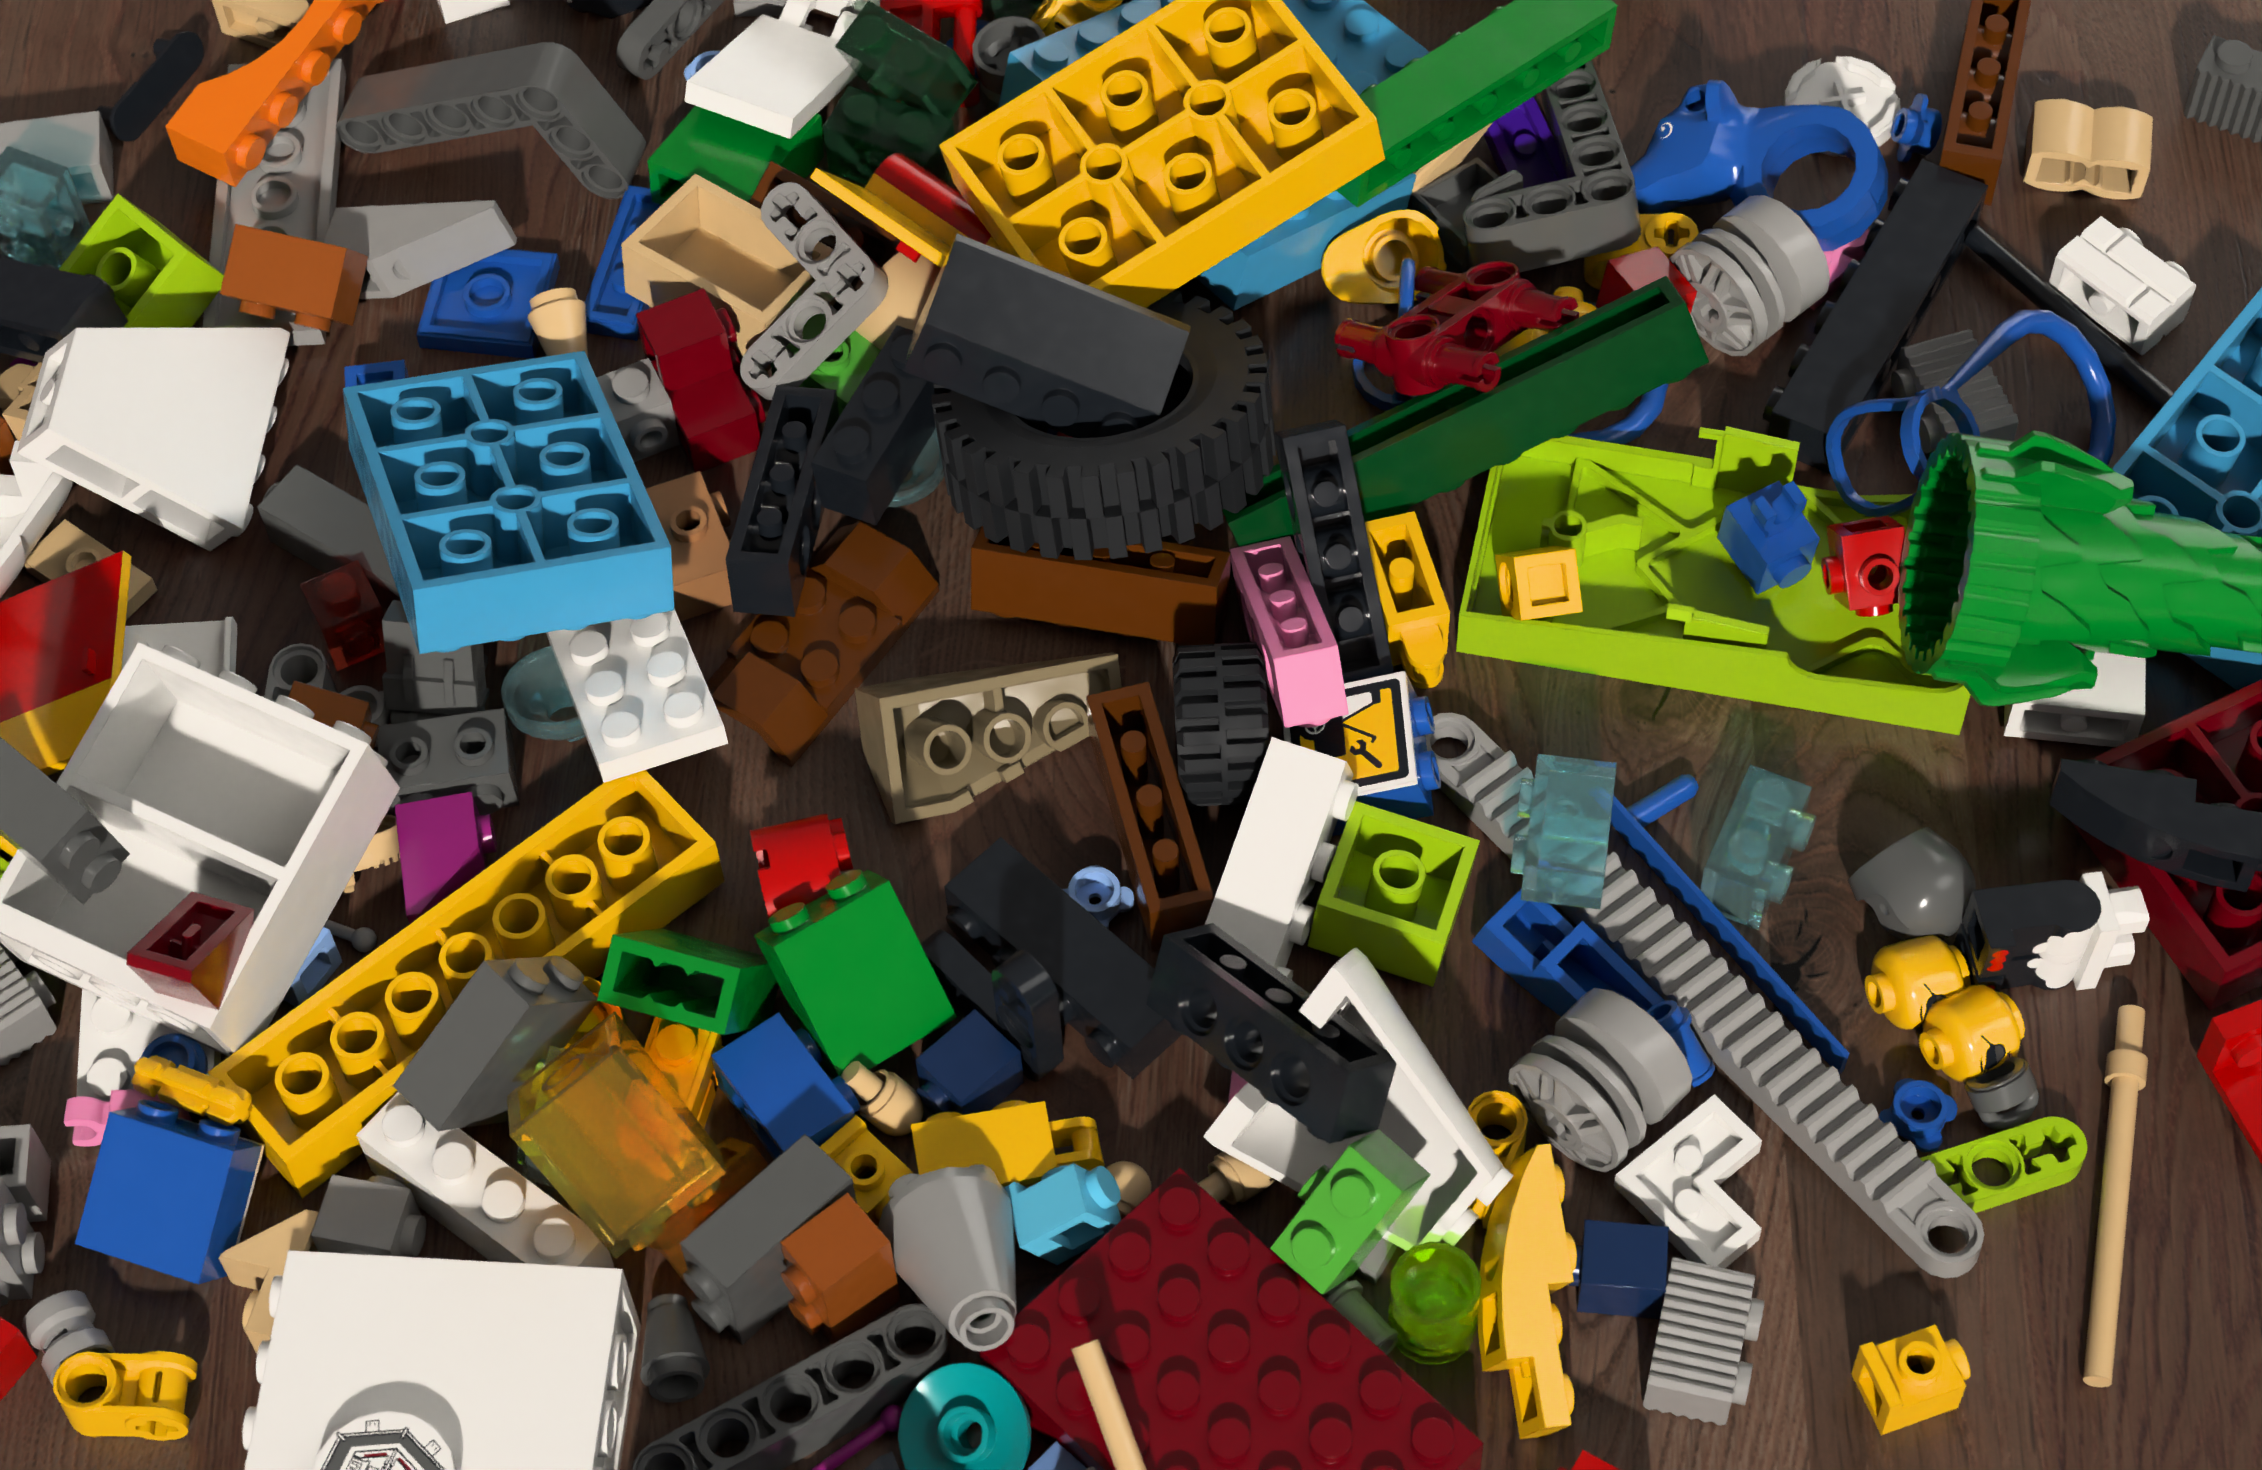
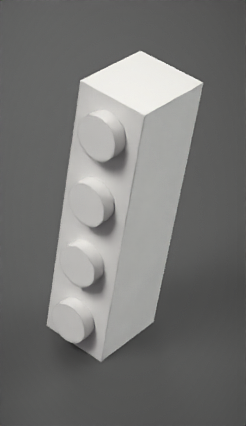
(1283, 850)
(476, 1192)

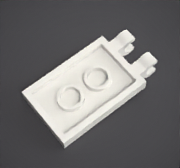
(775, 72)

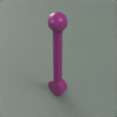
(888, 1421)

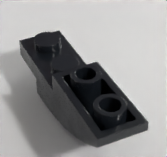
(2159, 822)

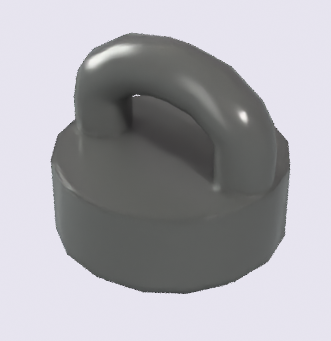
(2003, 1089)

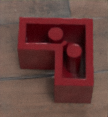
(701, 376)

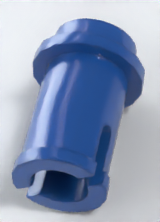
(1677, 1023)

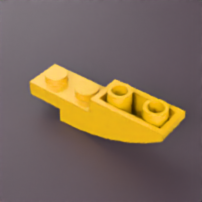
(1520, 1266)

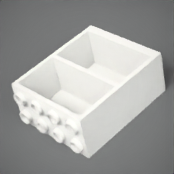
(212, 801)
(494, 1355)

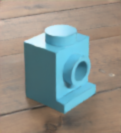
(1064, 1211)

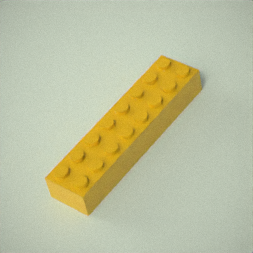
(597, 870)

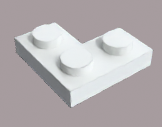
(1680, 1180)

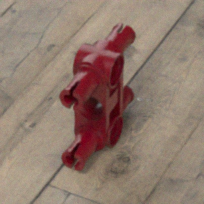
(1455, 328)

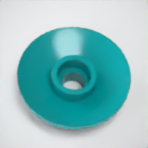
(944, 1407)

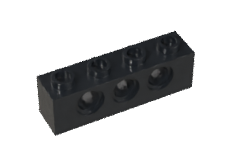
(781, 504)
(1335, 543)
(1253, 1025)

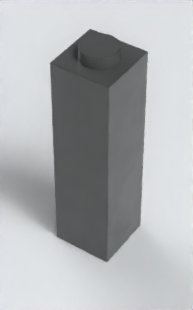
(326, 528)

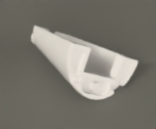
(1418, 1116)

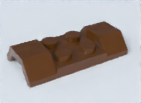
(799, 671)

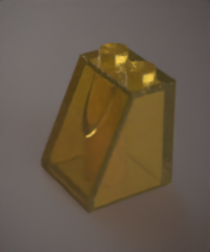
(614, 1137)

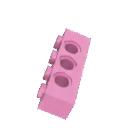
(1290, 631)

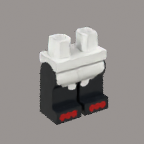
(2050, 932)

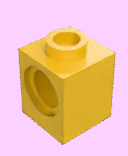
(1538, 582)

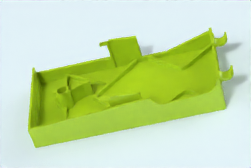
(1669, 598)

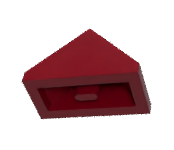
(193, 949)

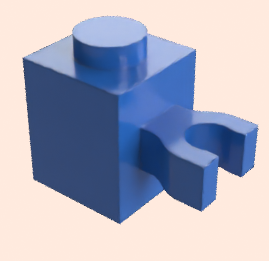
(1770, 536)

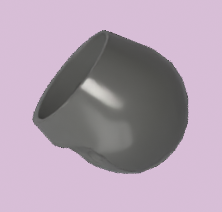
(1916, 886)

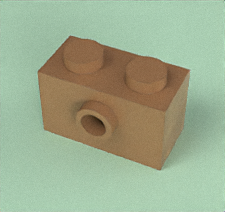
(697, 541)

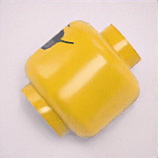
(1913, 977)
(1971, 1032)

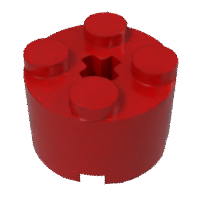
(799, 859)

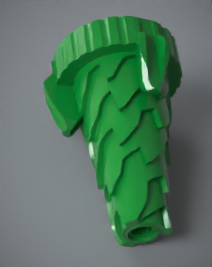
(2042, 557)

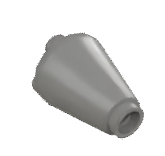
(956, 1250)

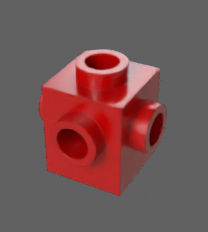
(1864, 564)

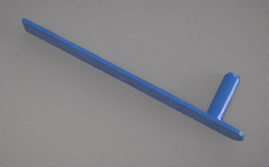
(1630, 825)

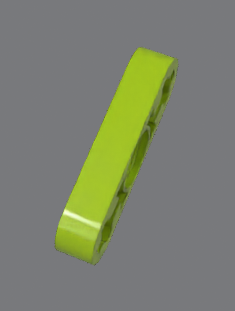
(2043, 1171)

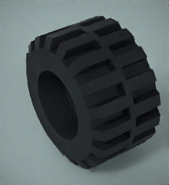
(1219, 721)

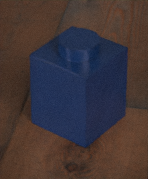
(968, 1068)
(1621, 1269)

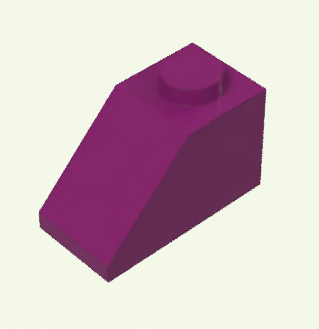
(441, 848)

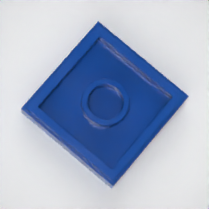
(488, 305)

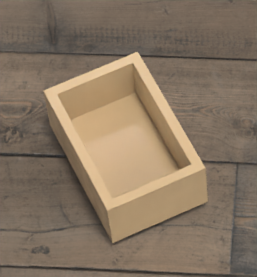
(719, 245)

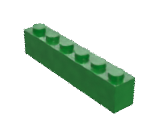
(1476, 81)

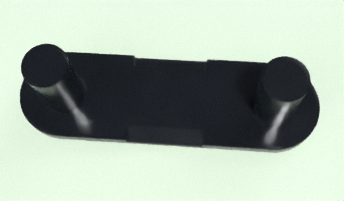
(147, 97)

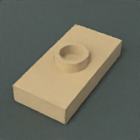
(71, 548)

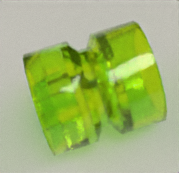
(1434, 1302)

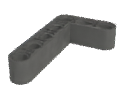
(499, 92)
(1572, 216)
(812, 1385)

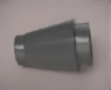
(673, 1354)

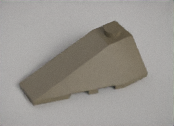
(962, 732)

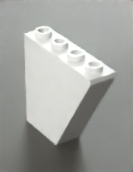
(161, 420)

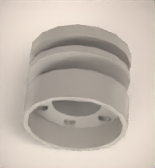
(1752, 274)
(1600, 1079)

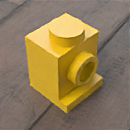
(858, 1153)
(1899, 1395)

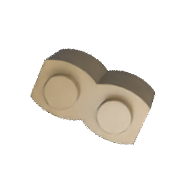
(2088, 149)

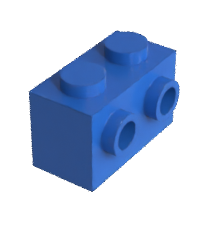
(780, 1086)

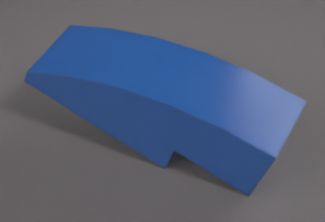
(1555, 958)

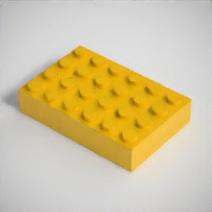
(1166, 148)

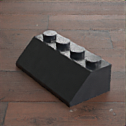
(1043, 344)

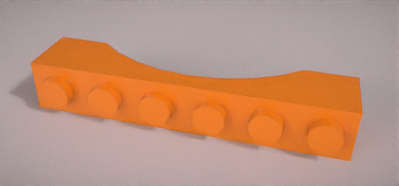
(237, 115)

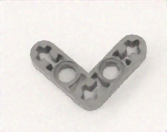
(832, 281)

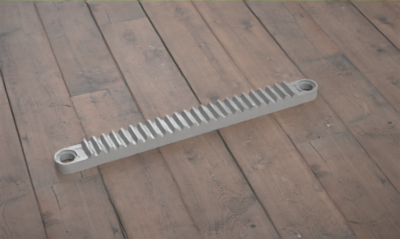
(1734, 1026)

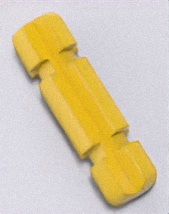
(191, 1090)

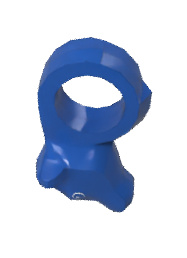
(1726, 151)

